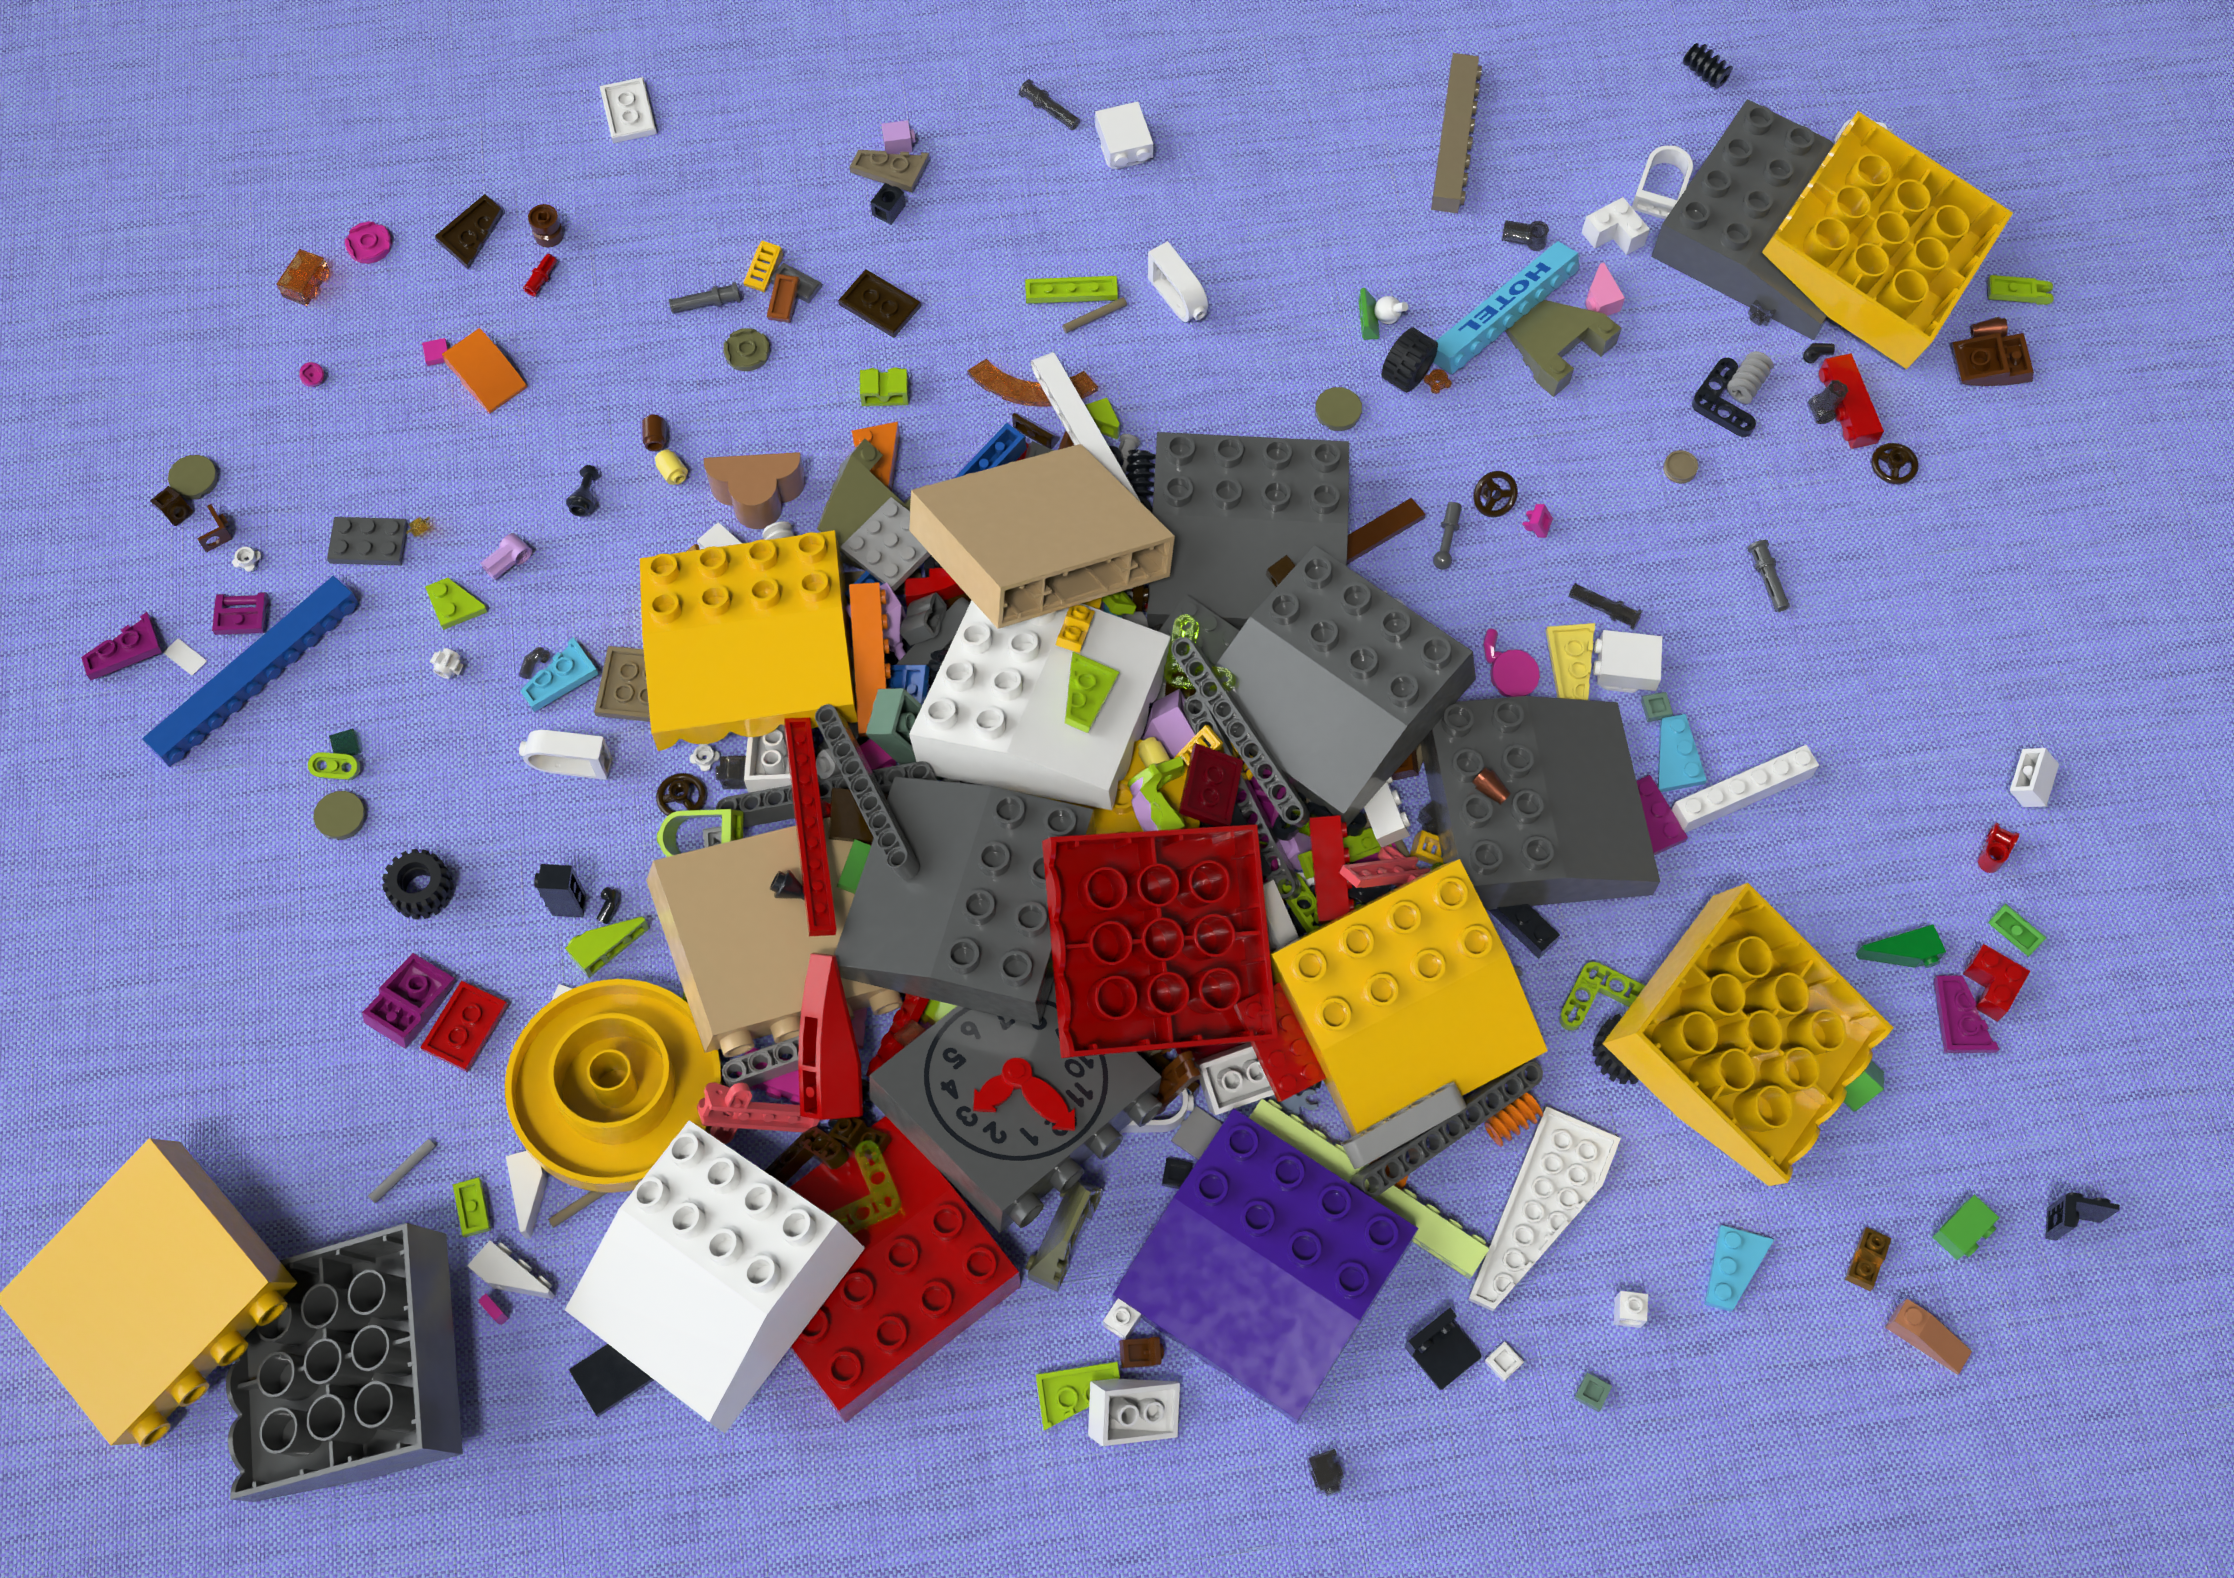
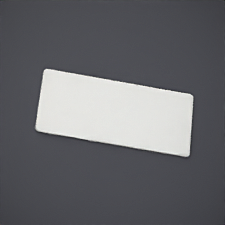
(185, 656)

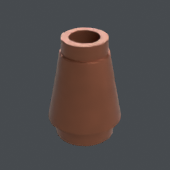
(1990, 326)
(1491, 786)

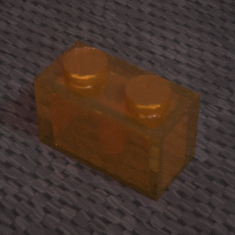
(303, 277)

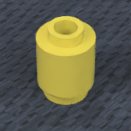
(671, 467)
(1152, 752)

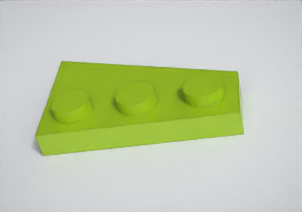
(1087, 691)
(1068, 1390)

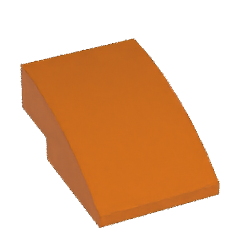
(484, 370)

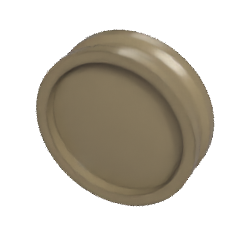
(1680, 466)

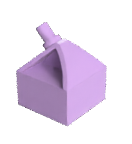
(895, 616)
(1169, 723)

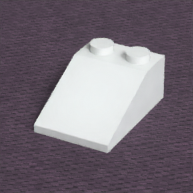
(1133, 1410)

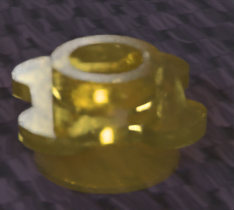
(418, 526)

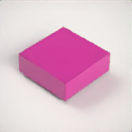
(433, 351)
(492, 1309)

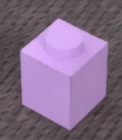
(898, 137)
(1296, 846)

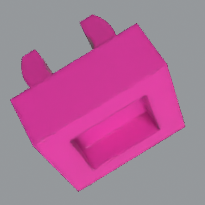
(1539, 521)

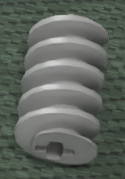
(1750, 377)

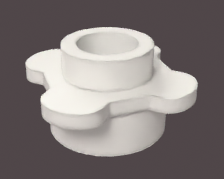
(244, 553)
(704, 750)

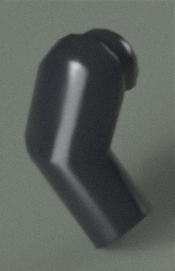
(1815, 350)
(609, 906)

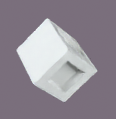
(1630, 1309)
(1121, 1319)

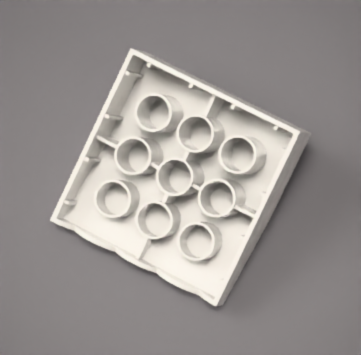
(1003, 707)
(711, 1274)

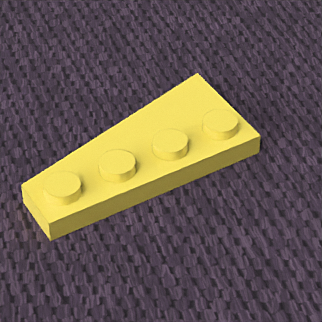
(1571, 659)

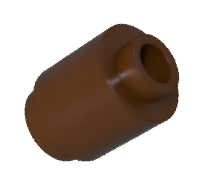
(654, 432)

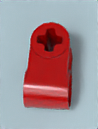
(1998, 844)

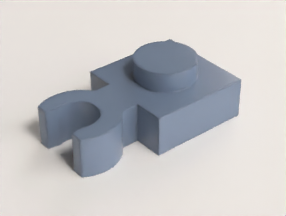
(1292, 1104)

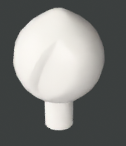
(1389, 309)

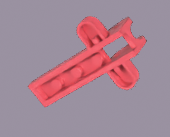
(1392, 869)
(731, 1109)

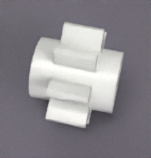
(446, 663)

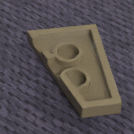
(894, 169)

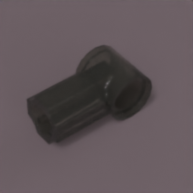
(1532, 235)
(1825, 403)

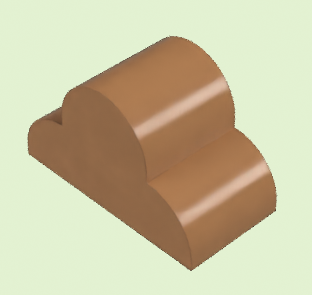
(756, 484)

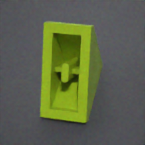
(1104, 417)

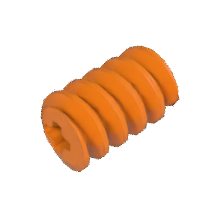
(1511, 1117)

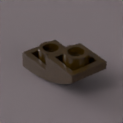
(853, 1131)

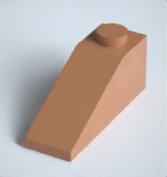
(1928, 1335)

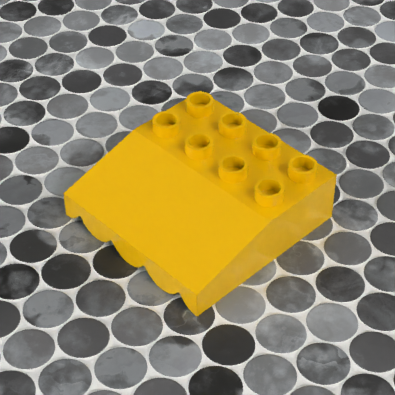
(1885, 239)
(745, 638)
(1408, 997)
(1748, 1034)

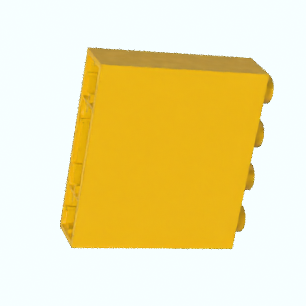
(147, 1293)

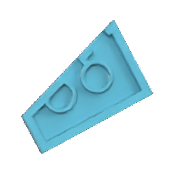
(564, 674)
(1678, 756)
(1733, 1265)

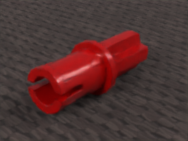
(540, 275)

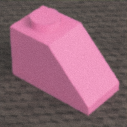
(1604, 293)

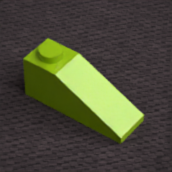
(601, 945)

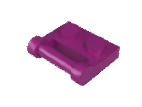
(240, 620)

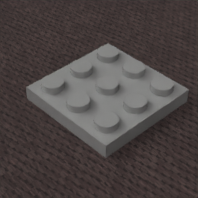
(886, 545)

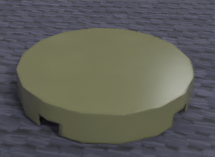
(746, 349)
(1338, 408)
(193, 476)
(339, 815)

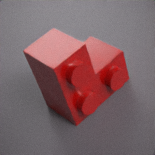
(1999, 977)

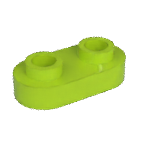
(335, 766)

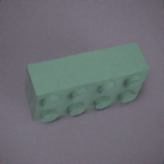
(892, 721)

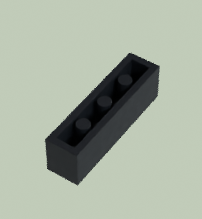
(1527, 927)

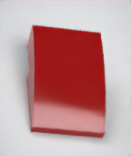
(938, 581)

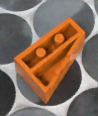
(885, 440)

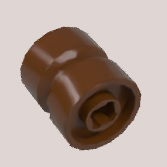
(545, 225)

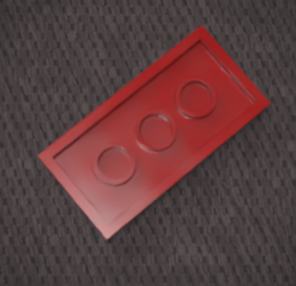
(1286, 1060)

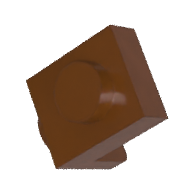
(1141, 1352)

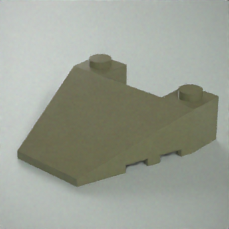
(1552, 332)
(855, 494)
(1052, 1258)

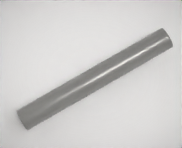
(401, 1171)

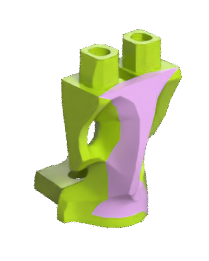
(1149, 804)

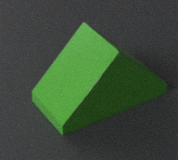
(1864, 1087)

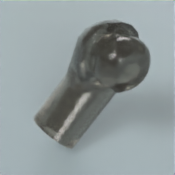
(531, 659)

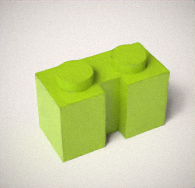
(884, 387)

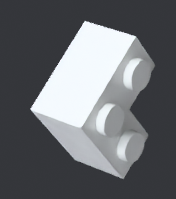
(1616, 222)

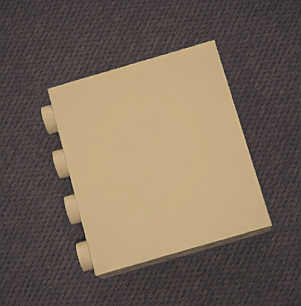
(1040, 535)
(743, 948)

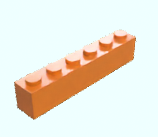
(868, 647)

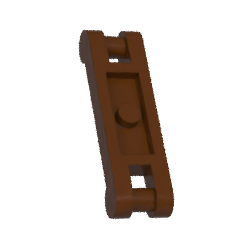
(1176, 1079)

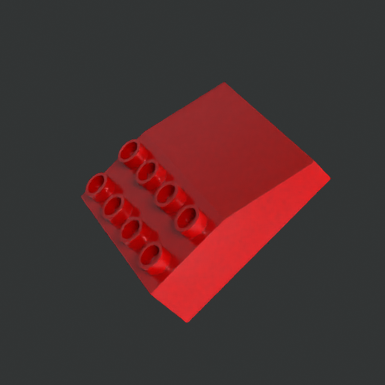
(1157, 939)
(910, 1288)

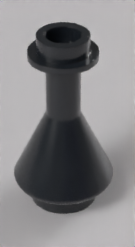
(581, 502)
(787, 886)

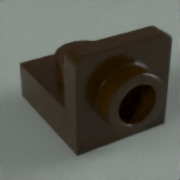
(171, 505)

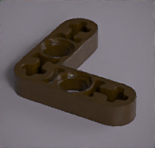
(809, 1144)

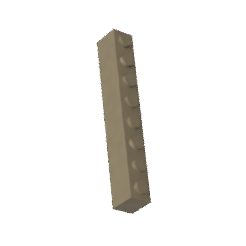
(1455, 133)

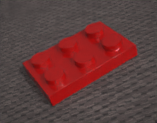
(464, 1026)

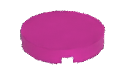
(368, 242)
(1514, 673)

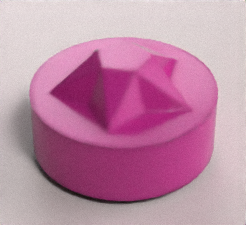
(311, 374)

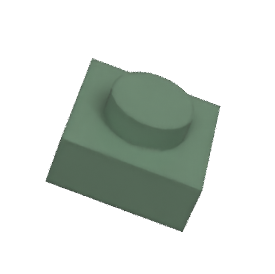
(1656, 706)
(1592, 1392)

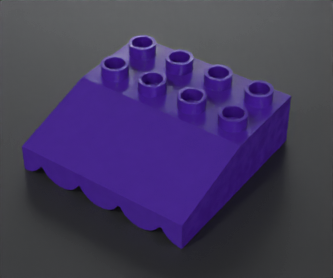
(1265, 1264)

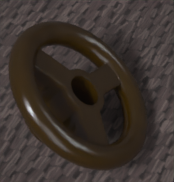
(1895, 460)
(1487, 486)
(680, 786)

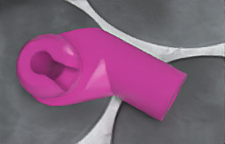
(1489, 645)

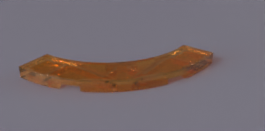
(1023, 391)

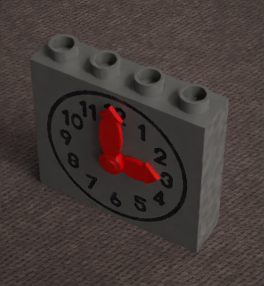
(1007, 1111)

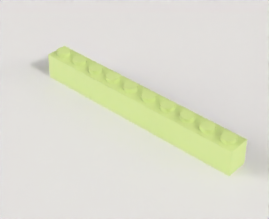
(1435, 1234)

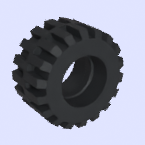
(1409, 359)
(410, 867)
(1605, 1058)

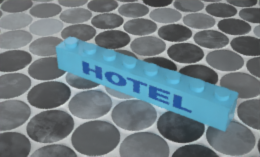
(1505, 307)

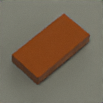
(783, 298)

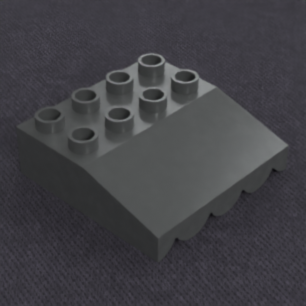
(1737, 207)
(1241, 510)
(1341, 681)
(1572, 809)
(976, 911)
(351, 1371)

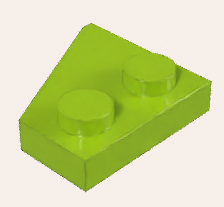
(453, 603)

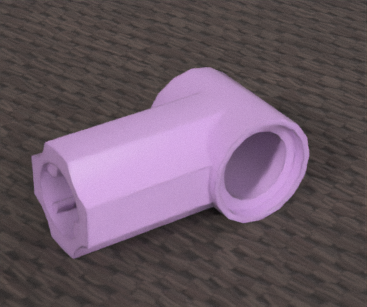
(511, 552)

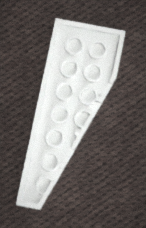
(1554, 1184)

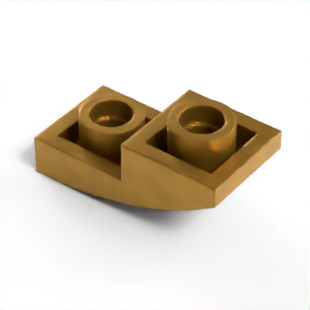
(1868, 1259)

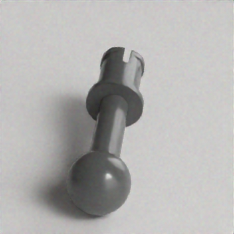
(1443, 559)

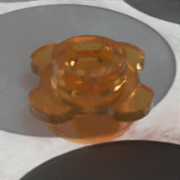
(1437, 375)

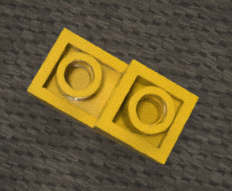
(1075, 628)

